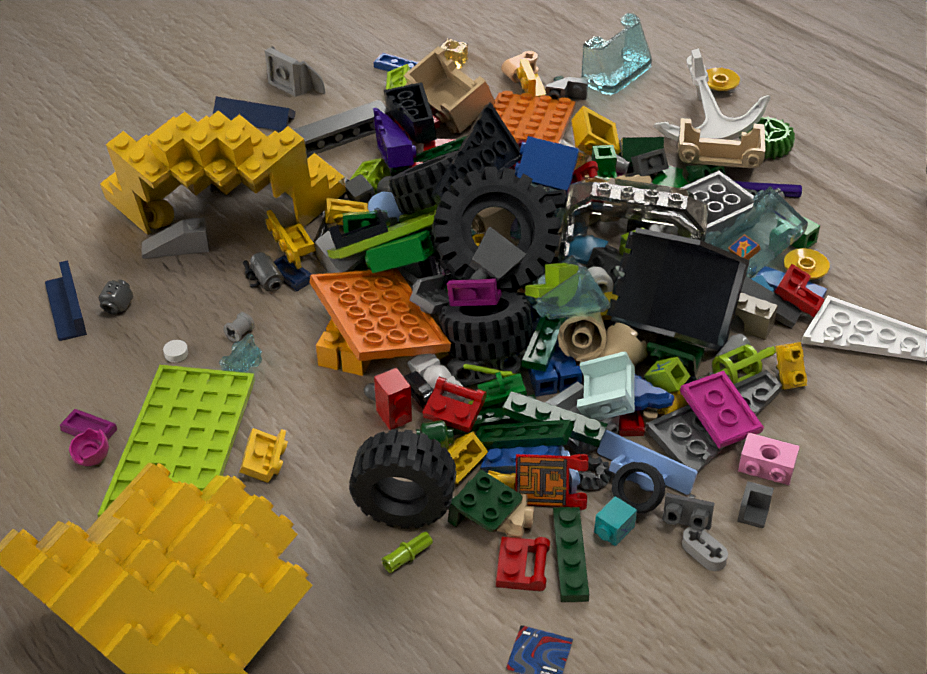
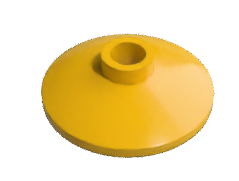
(722, 79)
(809, 261)

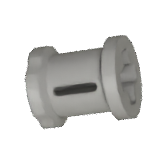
(238, 327)

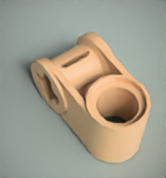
(510, 66)

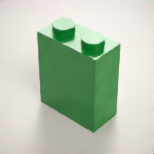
(400, 252)

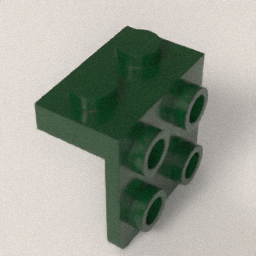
(667, 348)
(484, 502)

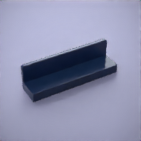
(256, 113)
(65, 305)

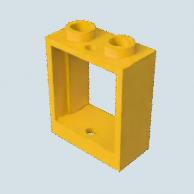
(593, 130)

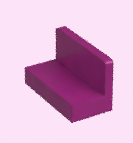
(473, 292)

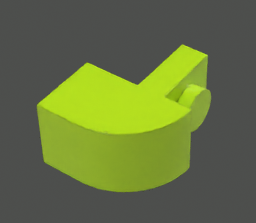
(554, 276)

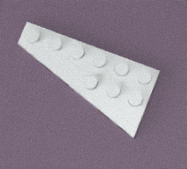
(862, 330)

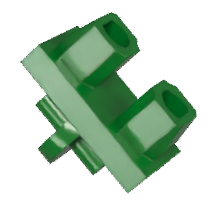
(500, 389)

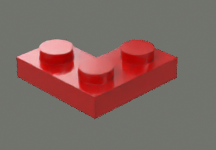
(793, 289)

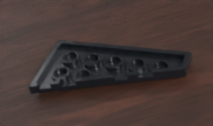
(486, 145)

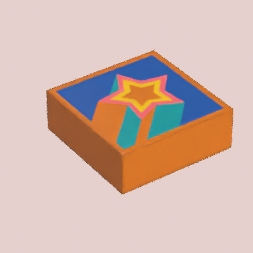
(744, 247)

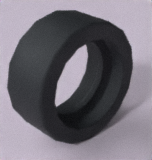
(652, 472)

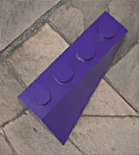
(392, 141)

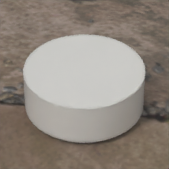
(175, 350)

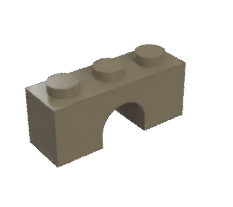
(757, 315)

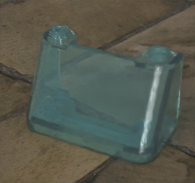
(619, 60)
(571, 298)

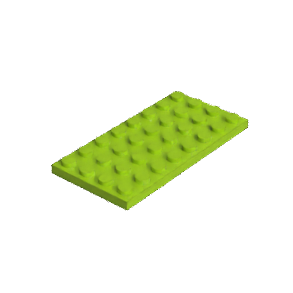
(184, 426)

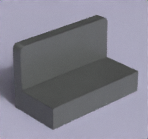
(649, 163)

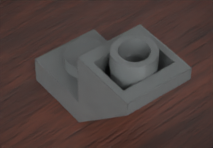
(568, 87)

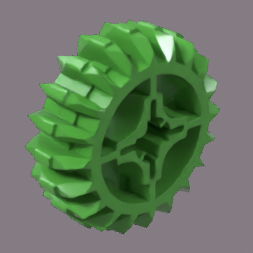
(778, 137)

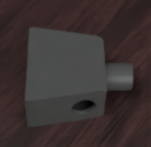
(495, 257)

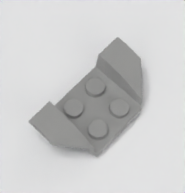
(291, 75)

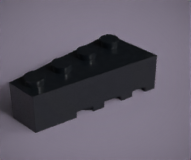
(412, 111)

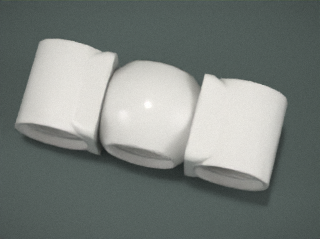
(430, 369)

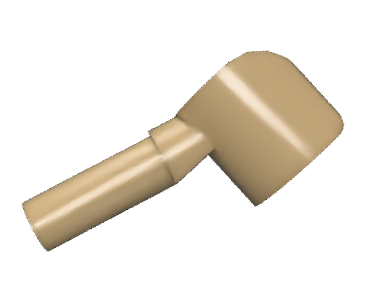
(648, 415)

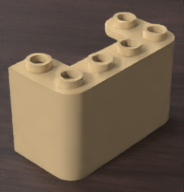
(450, 92)

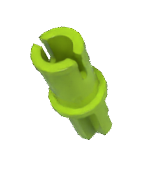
(406, 552)

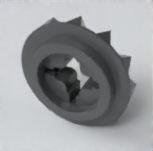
(598, 480)

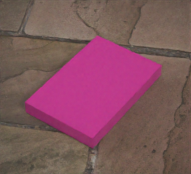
(721, 409)

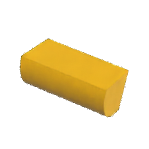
(466, 454)

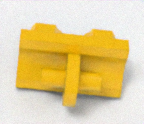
(791, 365)

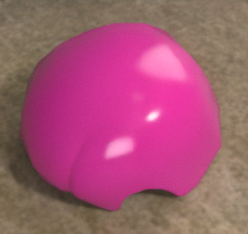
(89, 447)

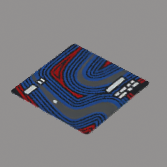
(539, 652)

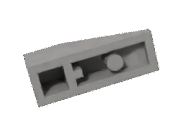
(181, 238)

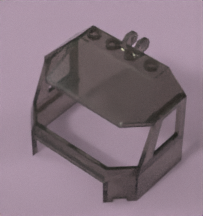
(637, 203)

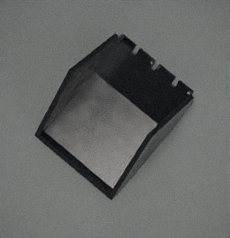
(678, 288)

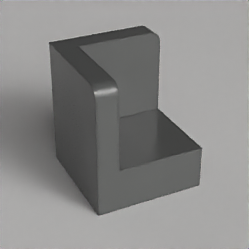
(359, 189)
(755, 504)

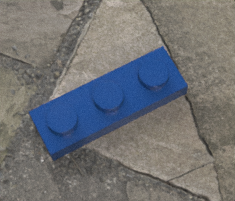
(505, 459)

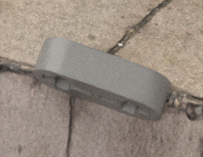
(704, 548)

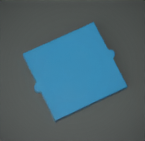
(582, 247)

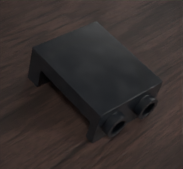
(360, 234)

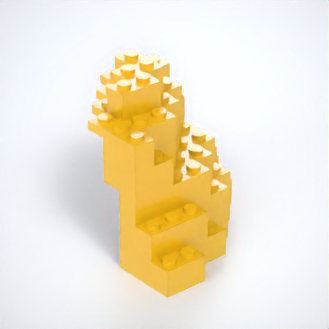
(217, 154)
(167, 575)

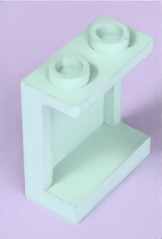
(608, 387)

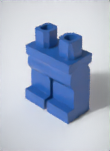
(559, 368)

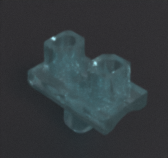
(243, 356)

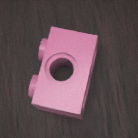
(768, 458)

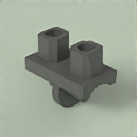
(688, 511)

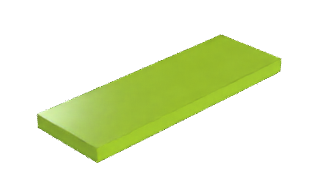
(393, 233)

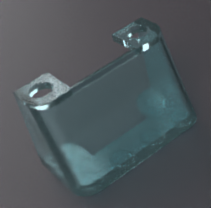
(769, 223)

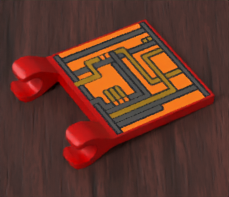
(547, 479)

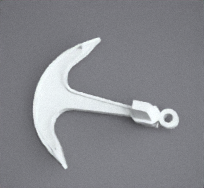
(715, 124)

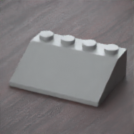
(725, 201)

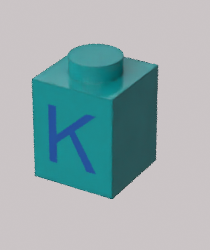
(615, 521)

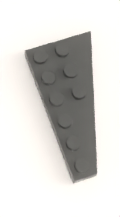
(686, 438)

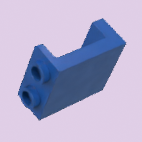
(547, 163)

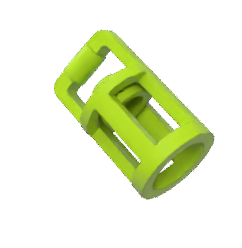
(748, 360)

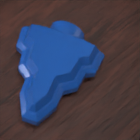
(649, 396)

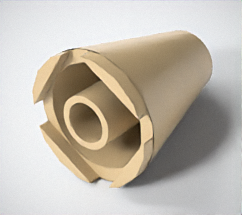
(583, 336)
(623, 339)

